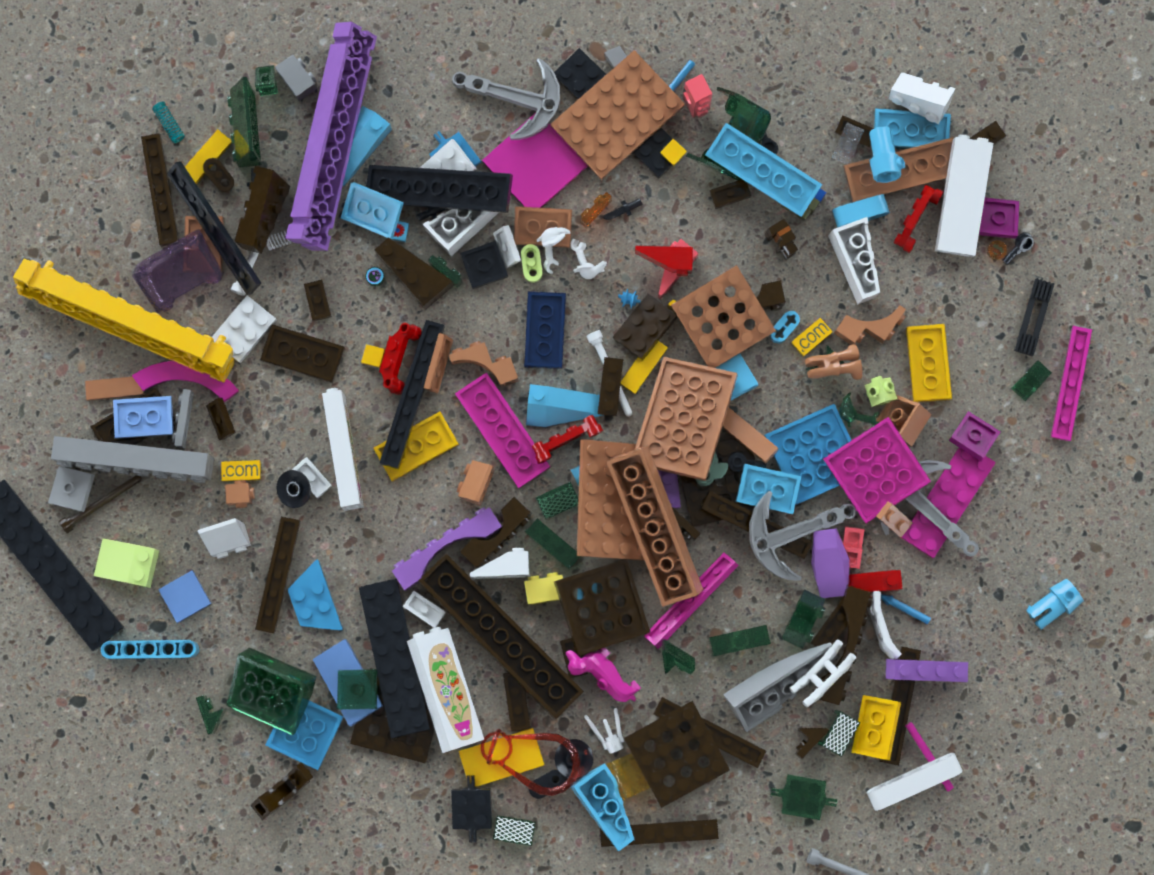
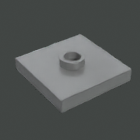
(71, 489)

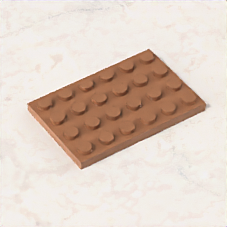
(617, 115)
(686, 416)
(602, 519)

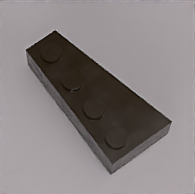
(261, 210)
(417, 276)

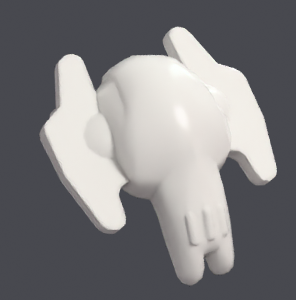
(550, 238)
(586, 269)

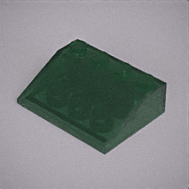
(245, 124)
(270, 690)

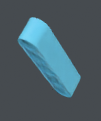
(140, 649)

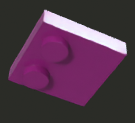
(1000, 218)
(974, 436)

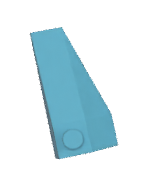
(369, 133)
(556, 406)
(601, 798)

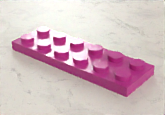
(501, 429)
(951, 497)

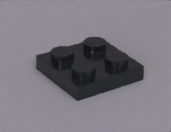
(484, 265)

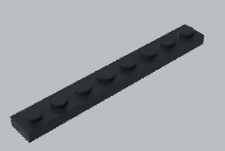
(214, 228)
(411, 396)

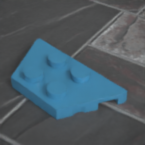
(313, 600)

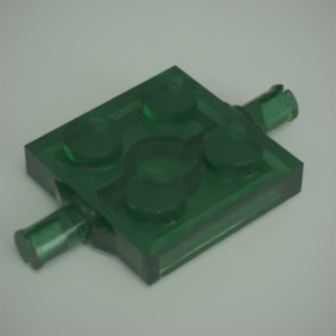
(803, 797)

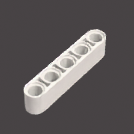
(914, 781)

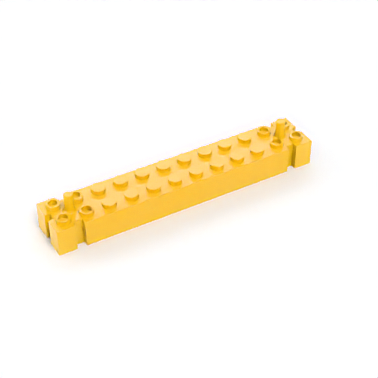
(124, 320)

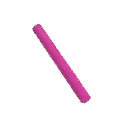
(925, 750)

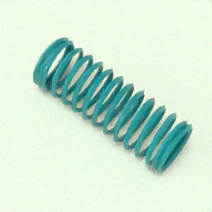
(156, 108)

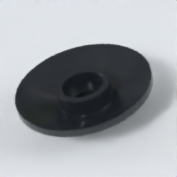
(287, 488)
(563, 761)

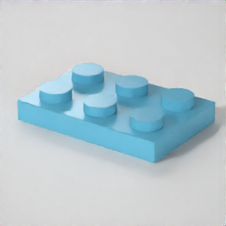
(372, 210)
(758, 481)

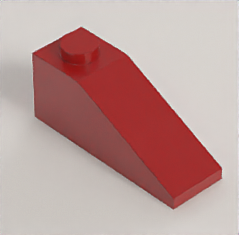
(672, 259)
(877, 581)

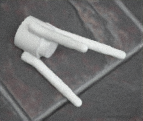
(612, 742)

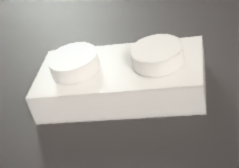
(507, 246)
(318, 482)
(424, 609)

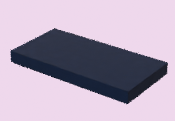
(545, 330)

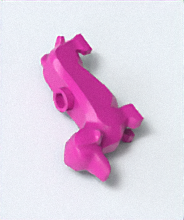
(605, 673)

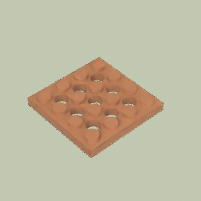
(743, 294)

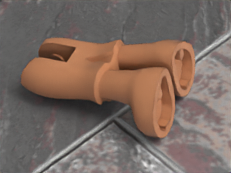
(830, 365)

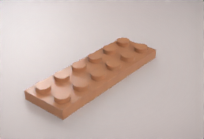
(922, 166)

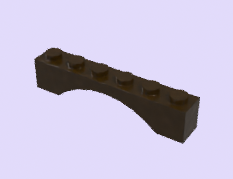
(855, 604)

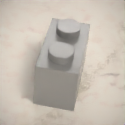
(296, 77)

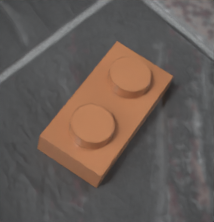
(894, 519)

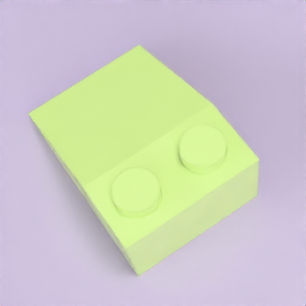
(126, 563)

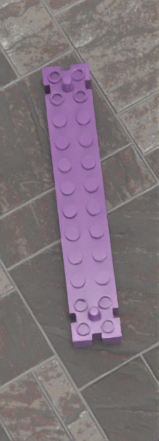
(331, 137)

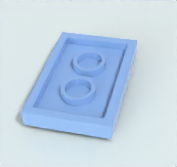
(143, 417)

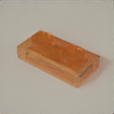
(601, 203)

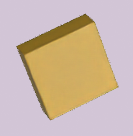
(673, 152)
(372, 356)

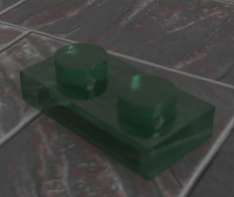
(440, 265)

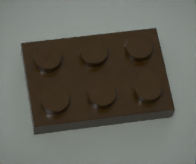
(645, 326)

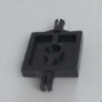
(471, 808)

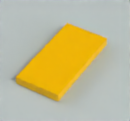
(928, 363)
(426, 441)
(524, 757)

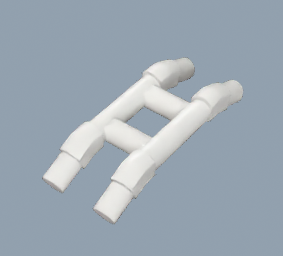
(885, 642)
(823, 662)

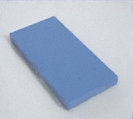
(342, 658)

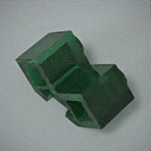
(803, 618)

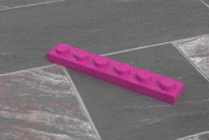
(1071, 383)
(682, 610)

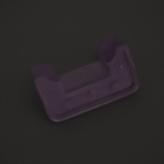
(177, 270)

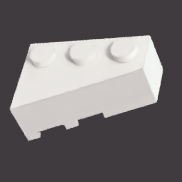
(921, 97)

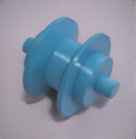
(628, 298)

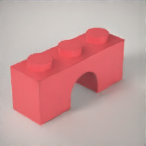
(697, 96)

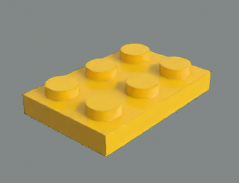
(876, 728)

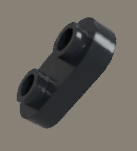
(546, 781)

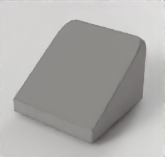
(615, 56)

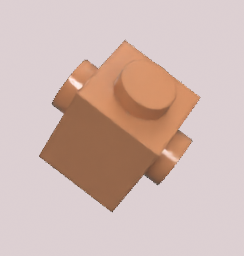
(239, 494)

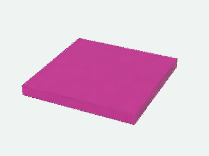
(538, 165)
(877, 469)

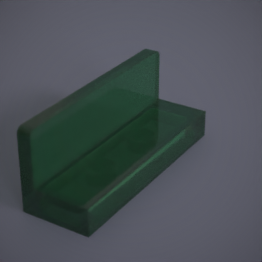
(552, 544)

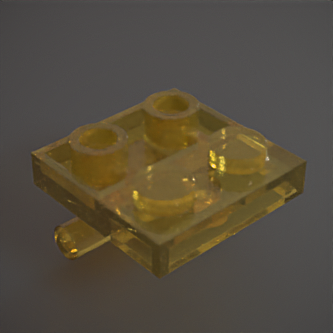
(628, 776)

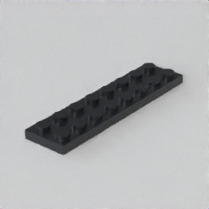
(581, 74)
(443, 187)
(393, 658)

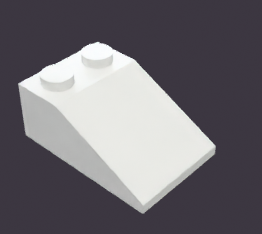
(225, 538)
(509, 565)

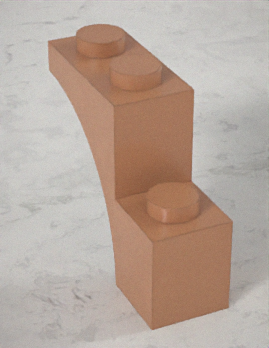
(852, 329)
(478, 354)

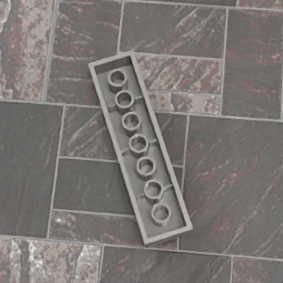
(132, 458)

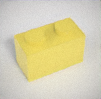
(542, 589)

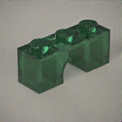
(739, 640)

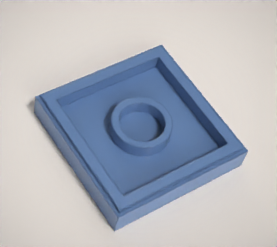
(185, 596)

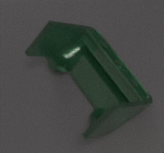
(746, 118)

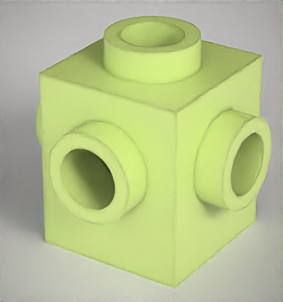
(880, 391)

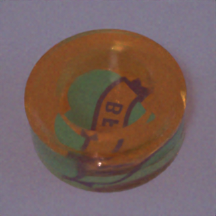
(996, 250)

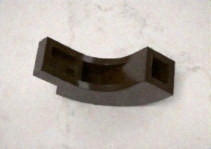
(282, 791)

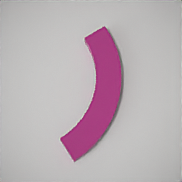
(172, 370)

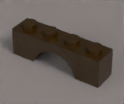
(770, 297)
(479, 551)

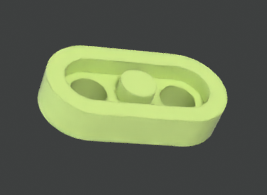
(531, 264)

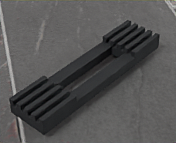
(1041, 291)

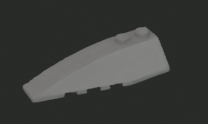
(769, 688)

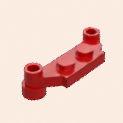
(928, 195)
(394, 355)
(543, 450)

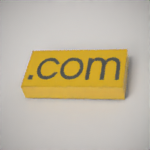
(811, 337)
(241, 470)

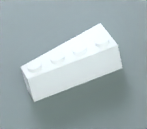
(457, 227)
(856, 258)

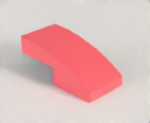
(853, 544)

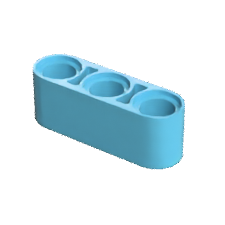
(871, 208)

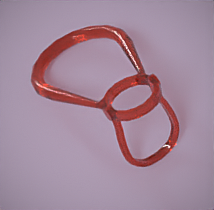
(538, 736)

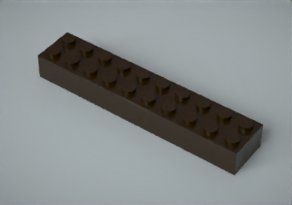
(500, 637)

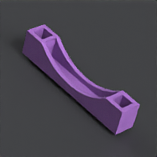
(481, 526)

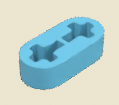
(781, 324)

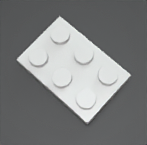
(450, 158)
(245, 327)

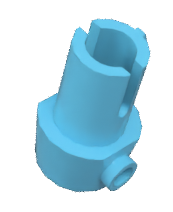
(885, 163)
(1061, 599)

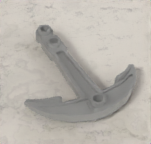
(520, 97)
(920, 502)
(775, 539)

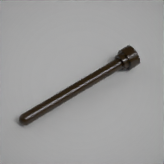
(69, 522)

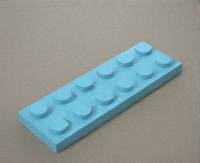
(763, 169)

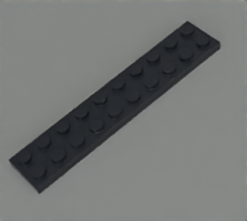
(55, 571)

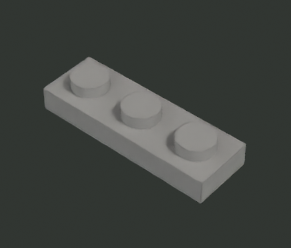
(183, 418)

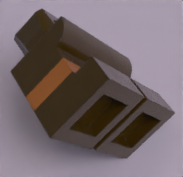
(783, 237)

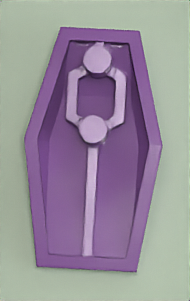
(830, 563)

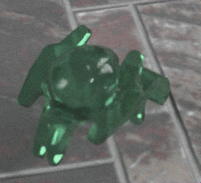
(849, 413)

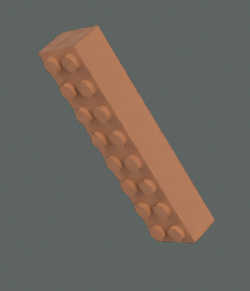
(655, 526)

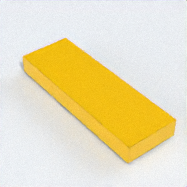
(213, 148)
(642, 368)

